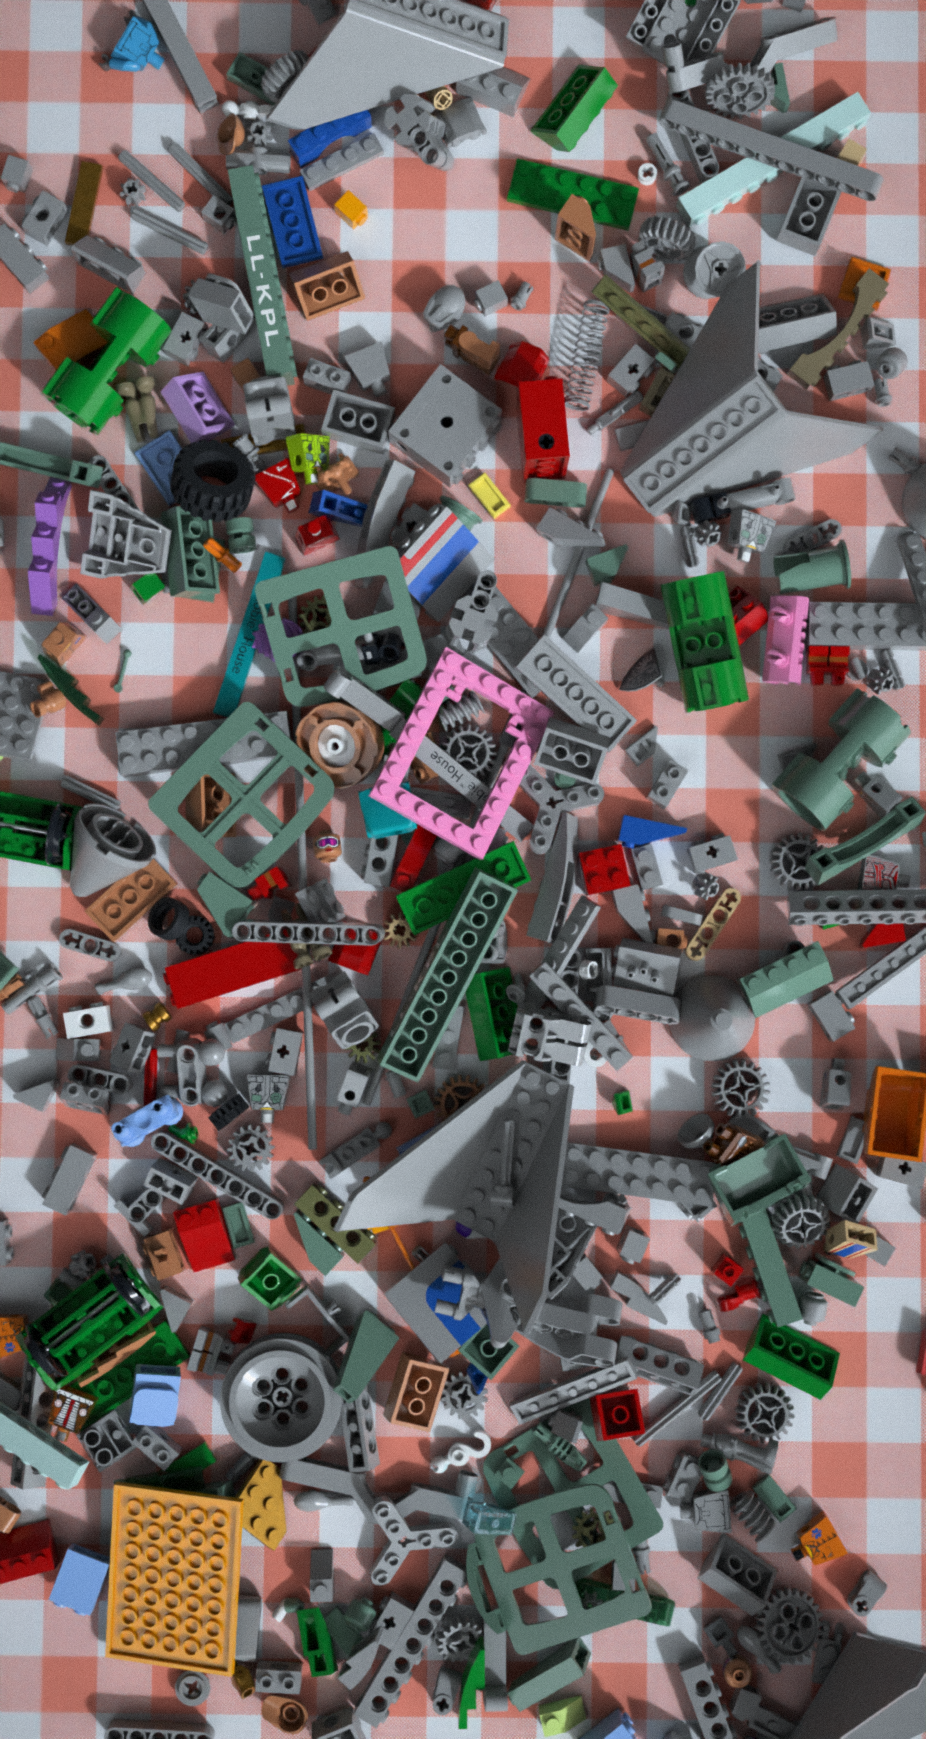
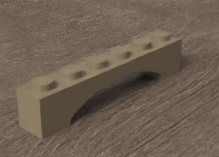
(867, 292)

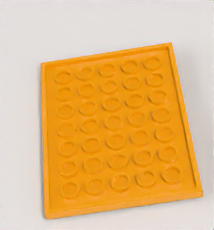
(174, 1578)

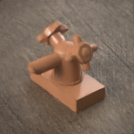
(337, 475)

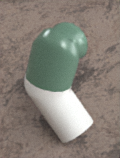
(287, 1605)

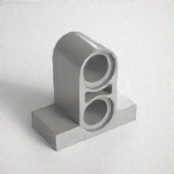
(145, 1204)

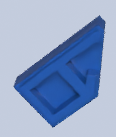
(477, 1378)

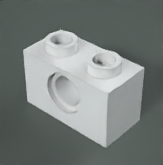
(76, 1027)

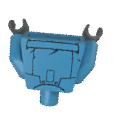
(134, 47)

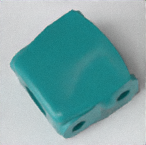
(380, 819)

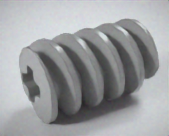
(459, 710)
(754, 1513)

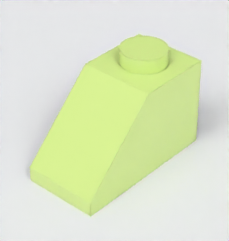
(561, 1715)

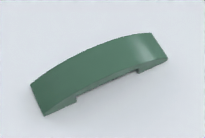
(491, 1617)

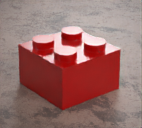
(604, 869)
(617, 1415)

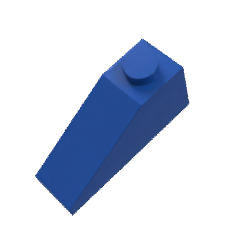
(337, 508)
(642, 831)

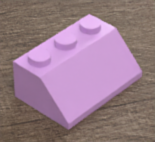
(197, 407)

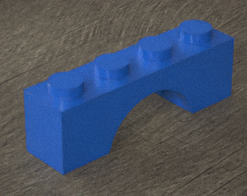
(310, 143)

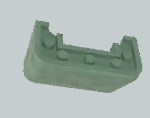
(758, 1179)

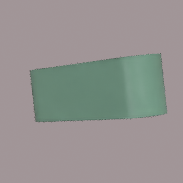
(555, 492)

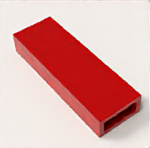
(228, 971)

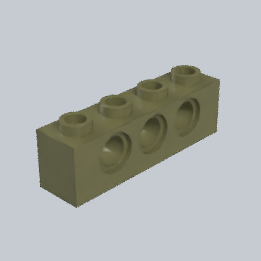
(306, 1203)

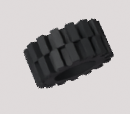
(204, 944)
(228, 1112)

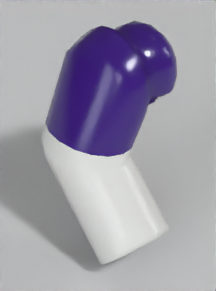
(467, 1232)

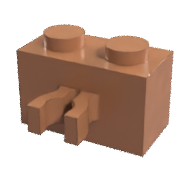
(163, 1254)

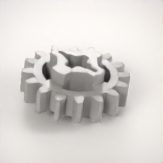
(247, 1157)
(455, 1393)
(458, 1638)

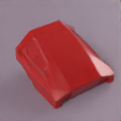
(522, 362)
(355, 957)

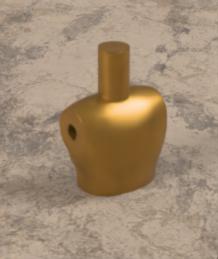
(243, 1681)

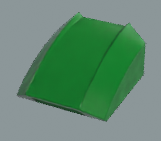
(269, 1278)

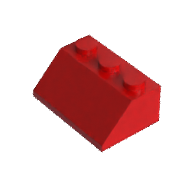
(27, 1551)

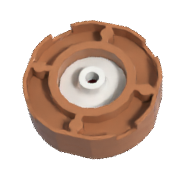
(341, 742)

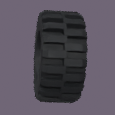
(216, 461)

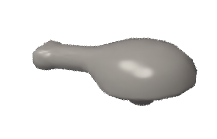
(131, 979)
(315, 1501)
(749, 1641)

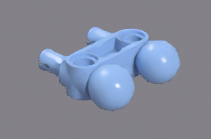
(133, 1128)

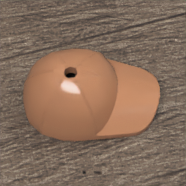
(230, 134)
(279, 1713)

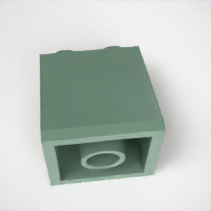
(224, 902)

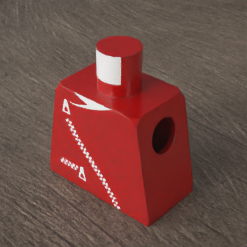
(280, 485)
(316, 534)

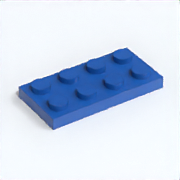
(292, 222)

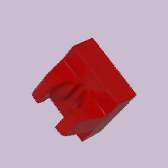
(243, 1331)

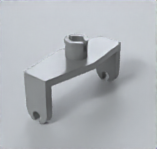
(328, 1311)

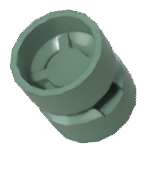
(243, 528)
(715, 1470)

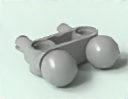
(193, 1072)

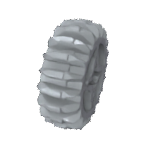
(282, 73)
(668, 238)
(457, 737)
(791, 856)
(759, 1085)
(800, 1221)
(757, 1416)

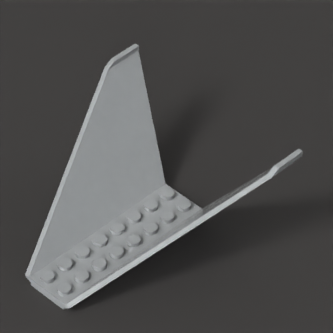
(391, 50)
(722, 420)
(458, 1164)
(869, 1694)

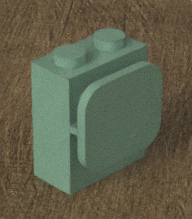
(831, 1279)

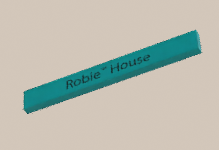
(243, 653)

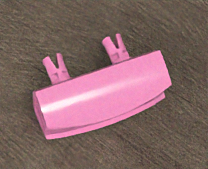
(785, 639)

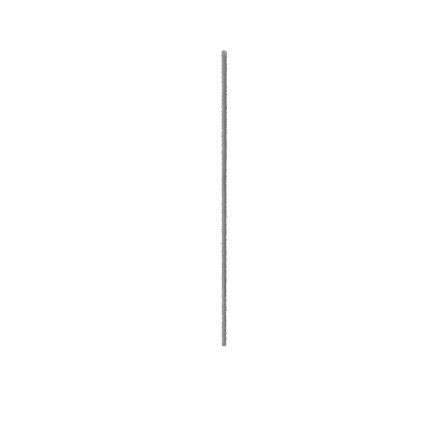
(499, 759)

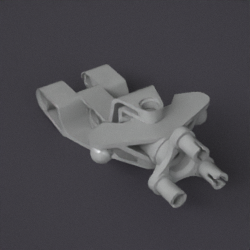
(561, 1328)

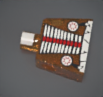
(70, 1411)

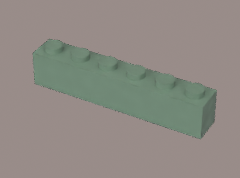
(770, 1269)

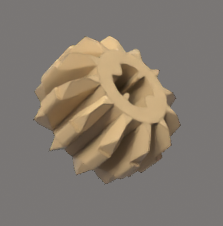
(402, 923)

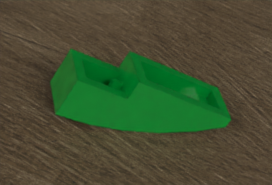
(316, 1642)

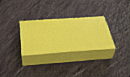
(489, 495)

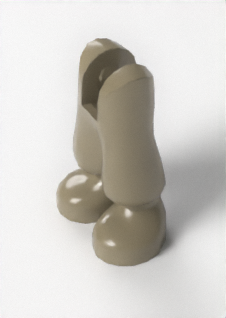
(142, 410)
(304, 958)

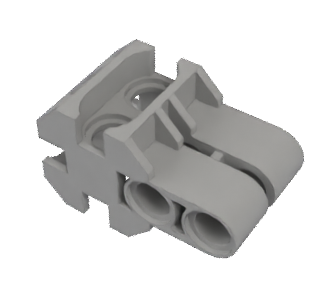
(420, 131)
(473, 621)
(558, 1037)

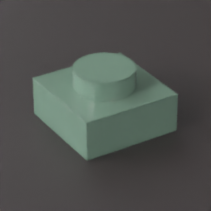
(420, 1104)
(509, 1473)

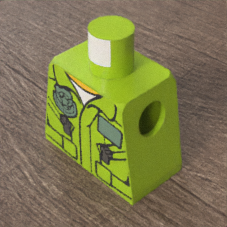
(307, 454)

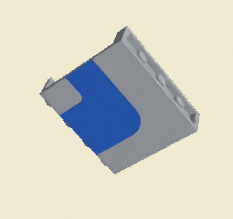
(416, 1300)

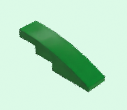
(472, 1680)

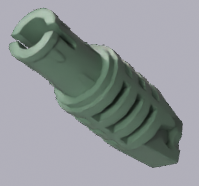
(560, 1447)

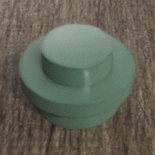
(563, 781)

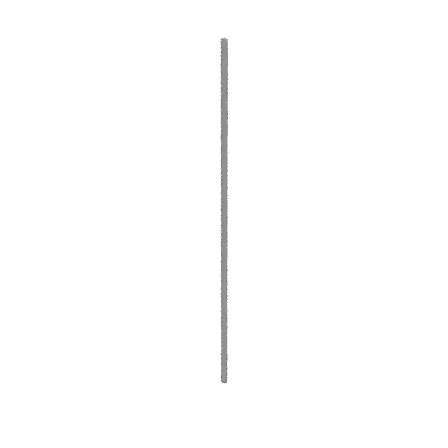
(306, 972)

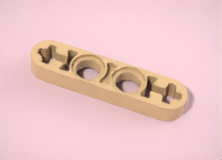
(714, 925)

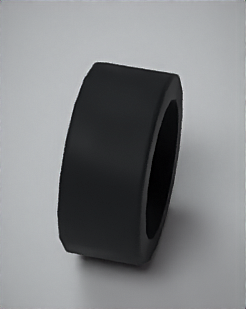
(179, 922)

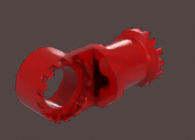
(741, 1294)

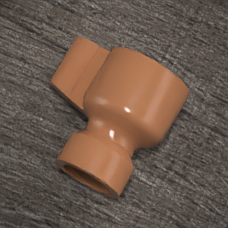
(51, 700)

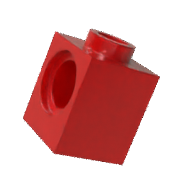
(727, 1269)

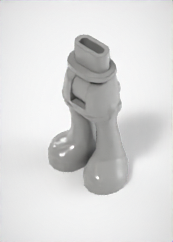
(736, 1449)

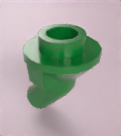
(189, 1133)

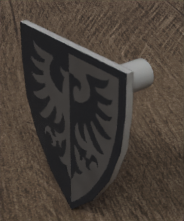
(643, 673)

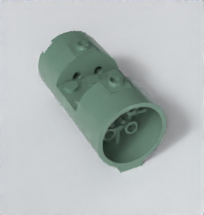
(866, 731)

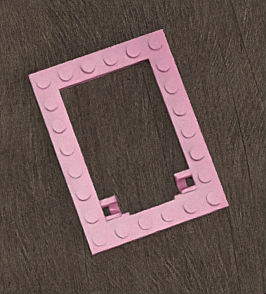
(525, 711)

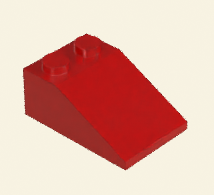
(204, 1234)

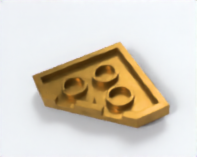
(264, 1504)

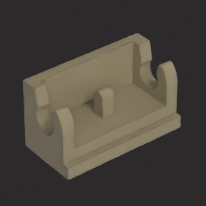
(656, 391)

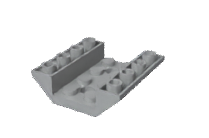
(695, 28)

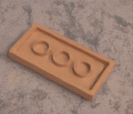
(130, 899)

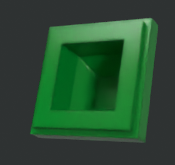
(622, 1102)

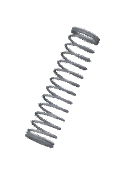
(603, 311)

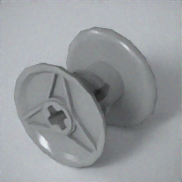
(712, 269)

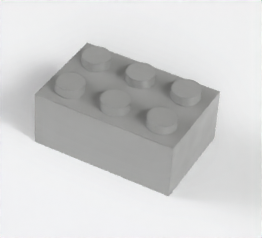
(808, 216)
(358, 421)
(572, 751)

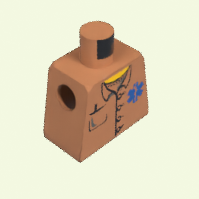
(62, 642)

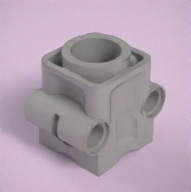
(269, 409)
(344, 1011)

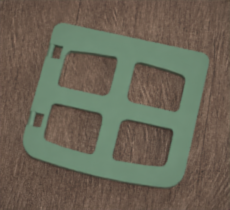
(342, 629)
(244, 797)
(615, 1468)
(559, 1565)

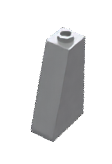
(631, 605)

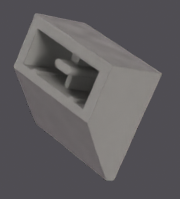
(846, 1194)

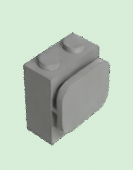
(221, 303)

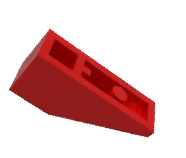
(413, 859)

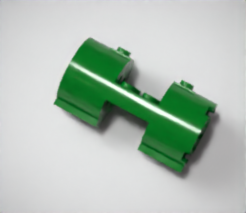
(130, 333)
(704, 642)

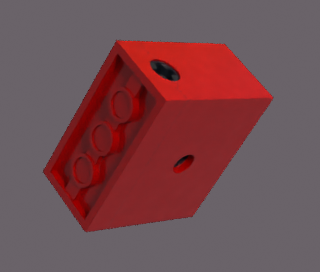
(542, 428)

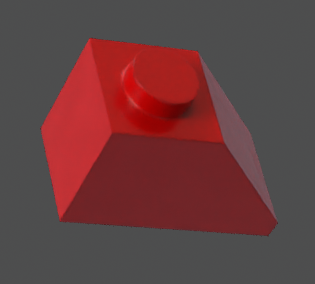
(883, 934)

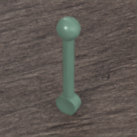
(118, 688)

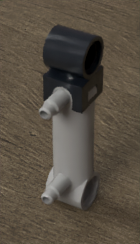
(721, 504)
(369, 649)

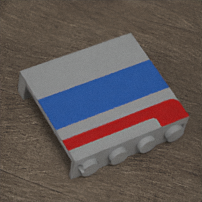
(441, 561)

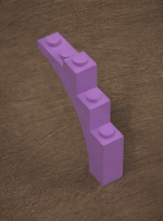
(45, 546)

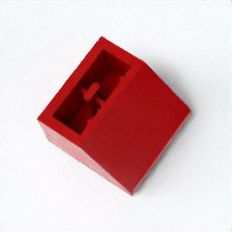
(747, 612)

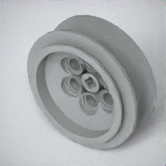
(262, 1431)

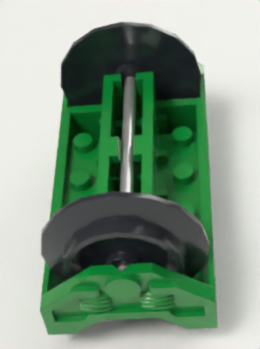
(41, 830)
(70, 1337)

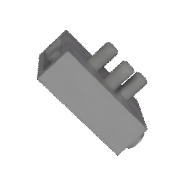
(646, 967)

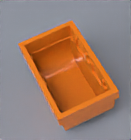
(895, 1114)

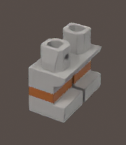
(644, 267)
(207, 1350)

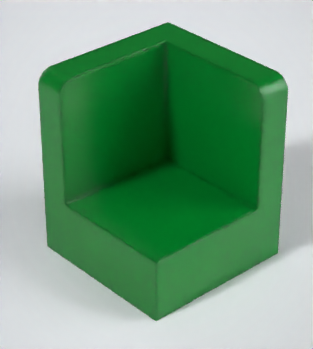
(147, 587)

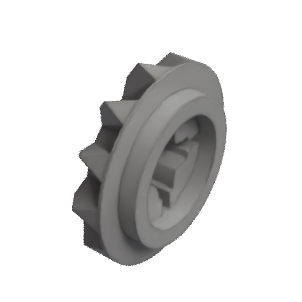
(197, 1696)

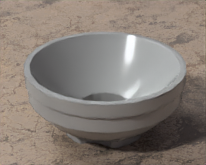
(696, 1131)

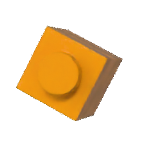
(351, 210)

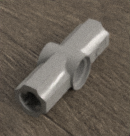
(261, 159)

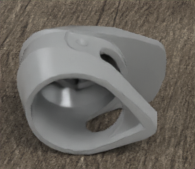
(444, 308)

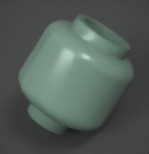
(359, 1615)

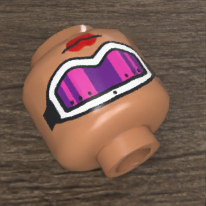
(327, 846)
(737, 1671)

